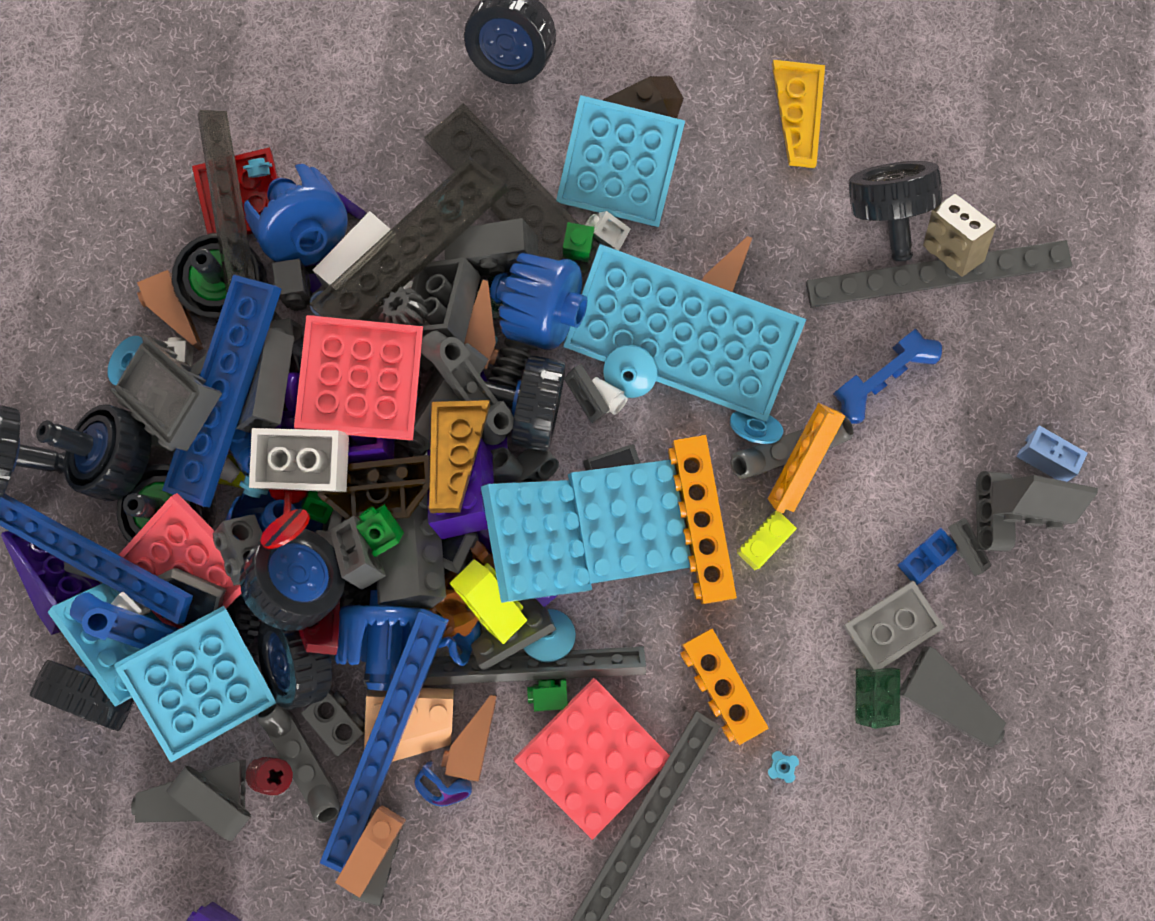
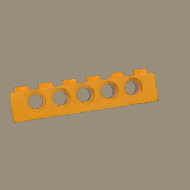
(697, 450)

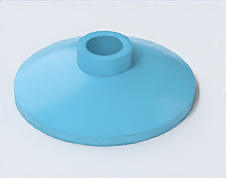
(638, 362)
(558, 644)

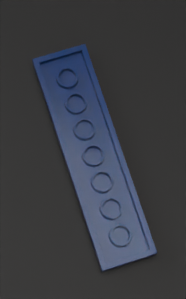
(230, 370)

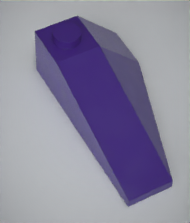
(44, 577)

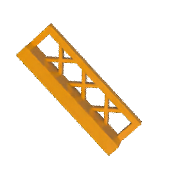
(805, 458)

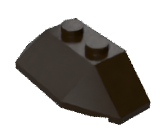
(651, 94)
(392, 482)

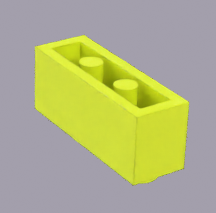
(481, 594)

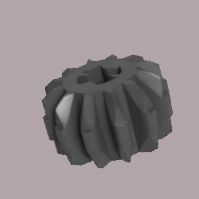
(403, 308)

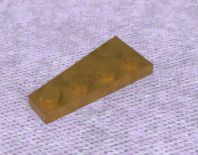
(454, 446)

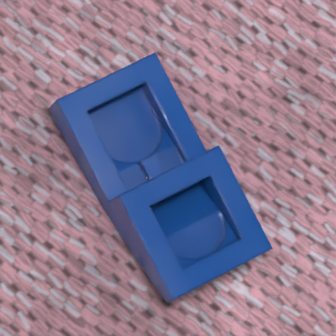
(928, 556)

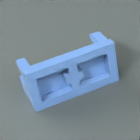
(1052, 454)

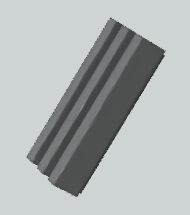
(586, 393)

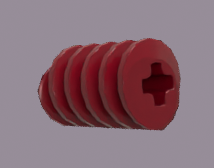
(258, 773)

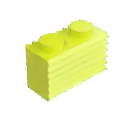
(766, 540)

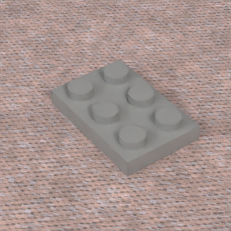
(893, 626)

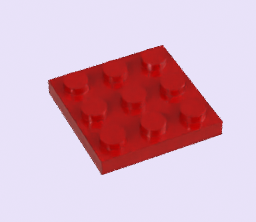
(251, 188)

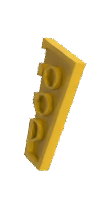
(800, 105)

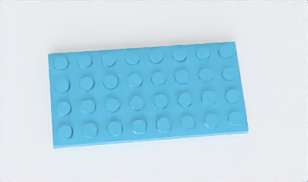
(695, 331)

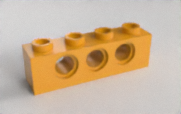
(751, 721)

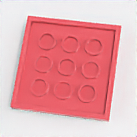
(359, 377)
(182, 541)
(592, 758)

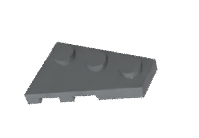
(539, 623)

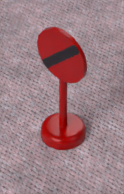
(289, 524)

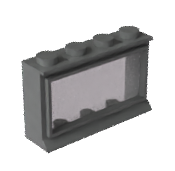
(165, 394)

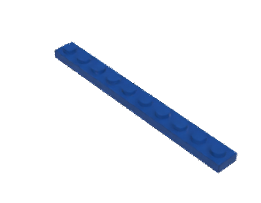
(94, 560)
(384, 738)

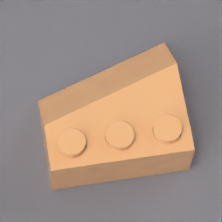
(428, 725)

